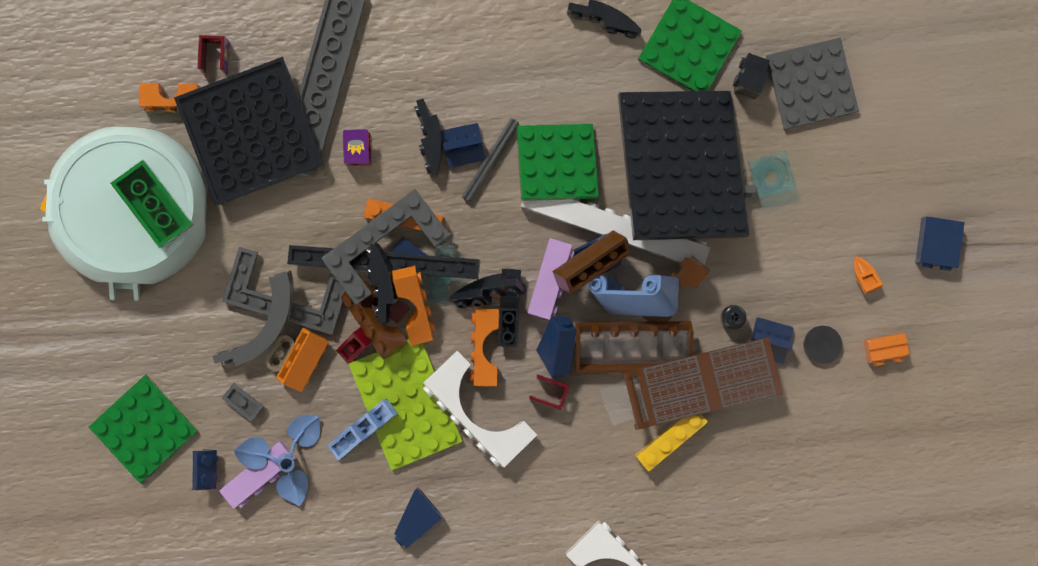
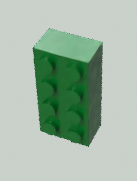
(152, 204)

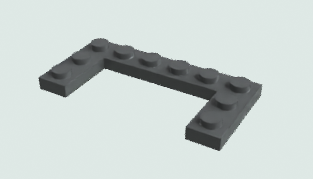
(410, 206)
(239, 295)

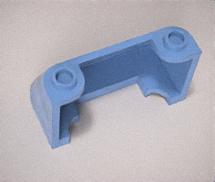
(657, 296)

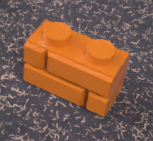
(886, 348)

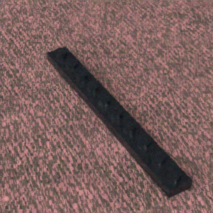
(427, 265)

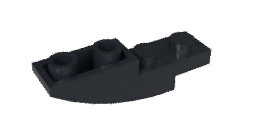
(613, 19)
(431, 145)
(381, 273)
(483, 290)
(509, 313)

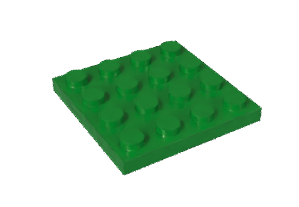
(689, 45)
(557, 162)
(143, 428)

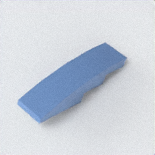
(362, 429)

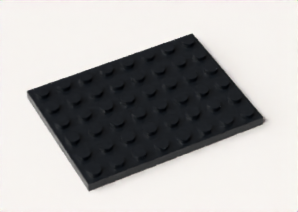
(682, 165)

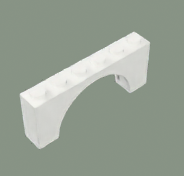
(445, 387)
(600, 544)

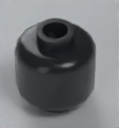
(727, 314)

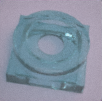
(777, 162)

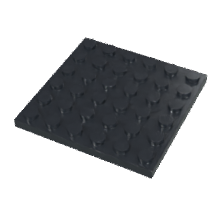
(249, 131)

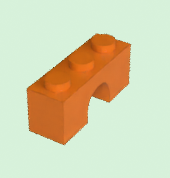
(152, 96)

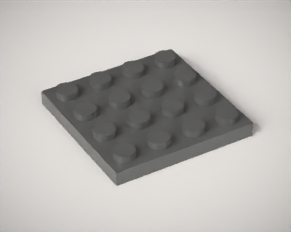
(812, 83)

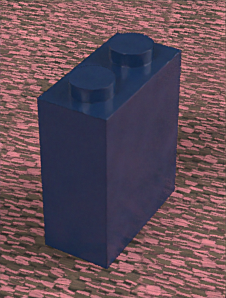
(939, 243)

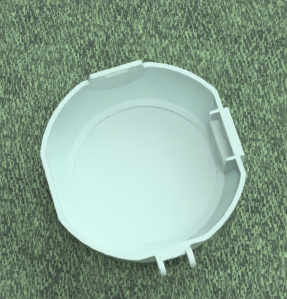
(97, 228)

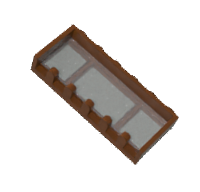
(630, 345)

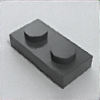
(243, 402)

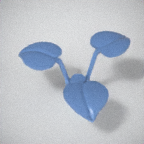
(291, 485)

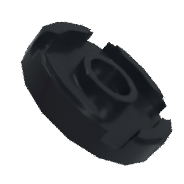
(822, 344)

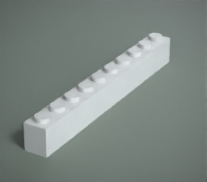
(603, 222)

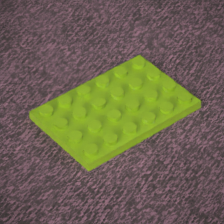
(420, 424)

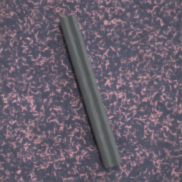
(490, 160)

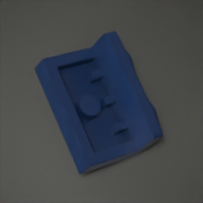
(204, 469)

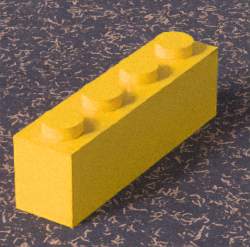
(669, 440)

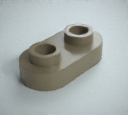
(279, 352)

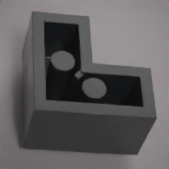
(752, 76)

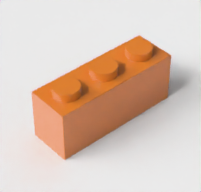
(302, 360)

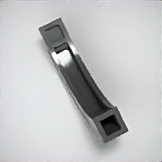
(282, 303)

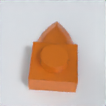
(866, 276)

